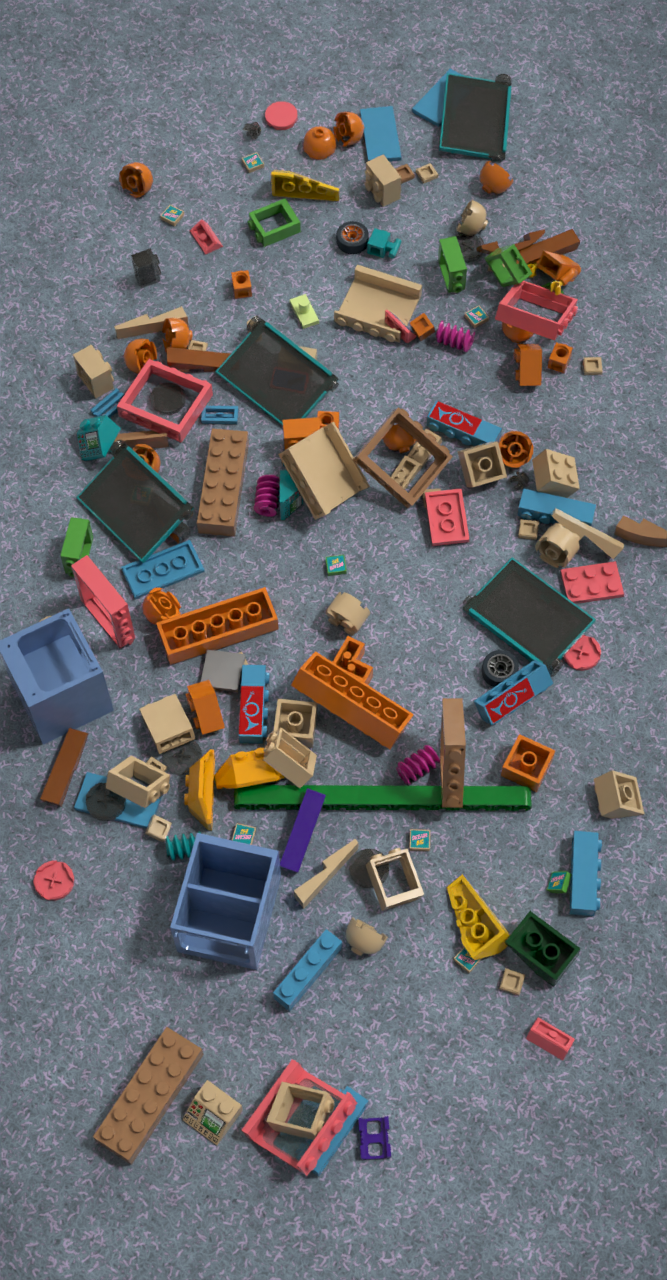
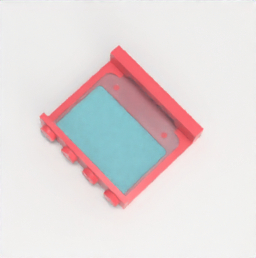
(292, 1149)

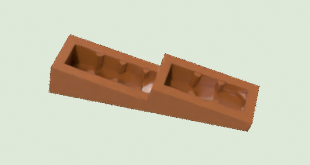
(558, 244)
(195, 359)
(64, 767)

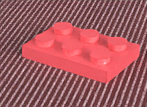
(446, 517)
(592, 582)

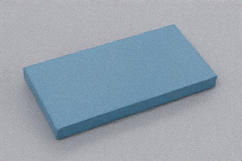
(431, 105)
(380, 133)
(163, 569)
(132, 814)

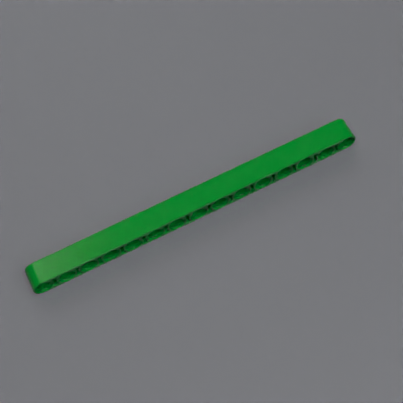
(389, 797)

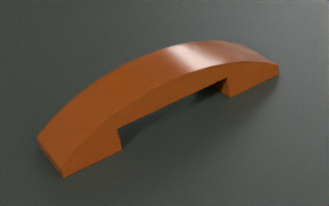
(529, 239)

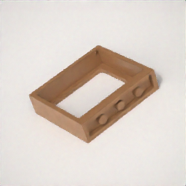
(428, 441)
(451, 755)

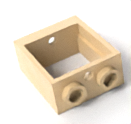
(289, 757)
(121, 784)
(415, 887)
(284, 1101)

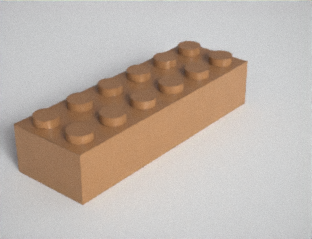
(223, 482)
(148, 1095)

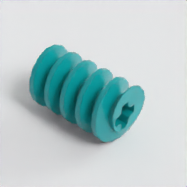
(180, 846)

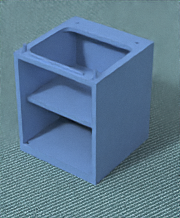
(56, 676)
(226, 901)

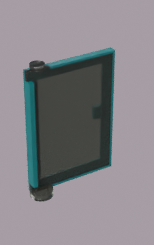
(476, 116)
(276, 373)
(135, 502)
(529, 615)

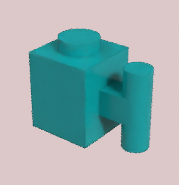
(380, 243)

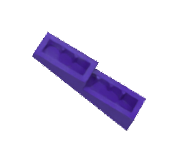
(302, 830)

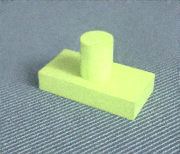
(304, 311)

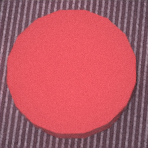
(281, 115)
(583, 654)
(54, 880)

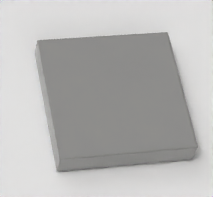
(223, 670)

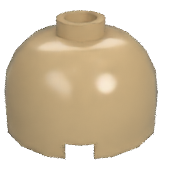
(473, 219)
(364, 937)

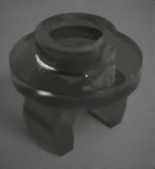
(253, 130)
(522, 479)

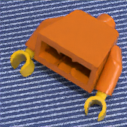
(558, 267)

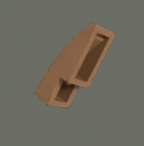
(643, 533)

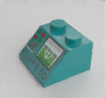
(96, 437)
(289, 495)

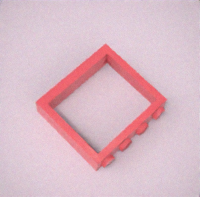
(531, 322)
(156, 423)
(103, 601)

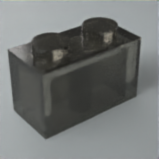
(146, 268)

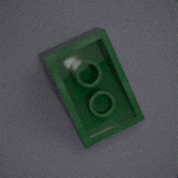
(542, 948)

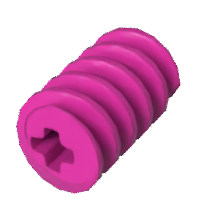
(454, 337)
(267, 495)
(417, 763)

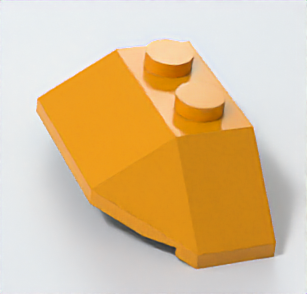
(246, 770)
(201, 789)

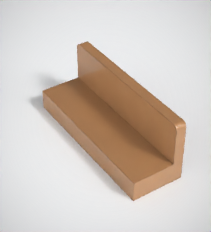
(149, 438)

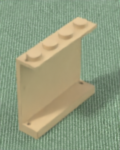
(370, 298)
(323, 470)

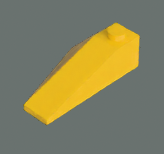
(298, 186)
(479, 927)

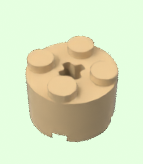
(558, 545)
(347, 612)

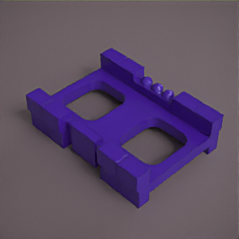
(367, 1138)

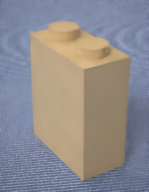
(167, 723)

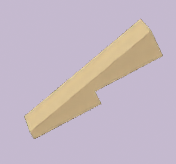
(144, 325)
(413, 463)
(608, 544)
(331, 865)

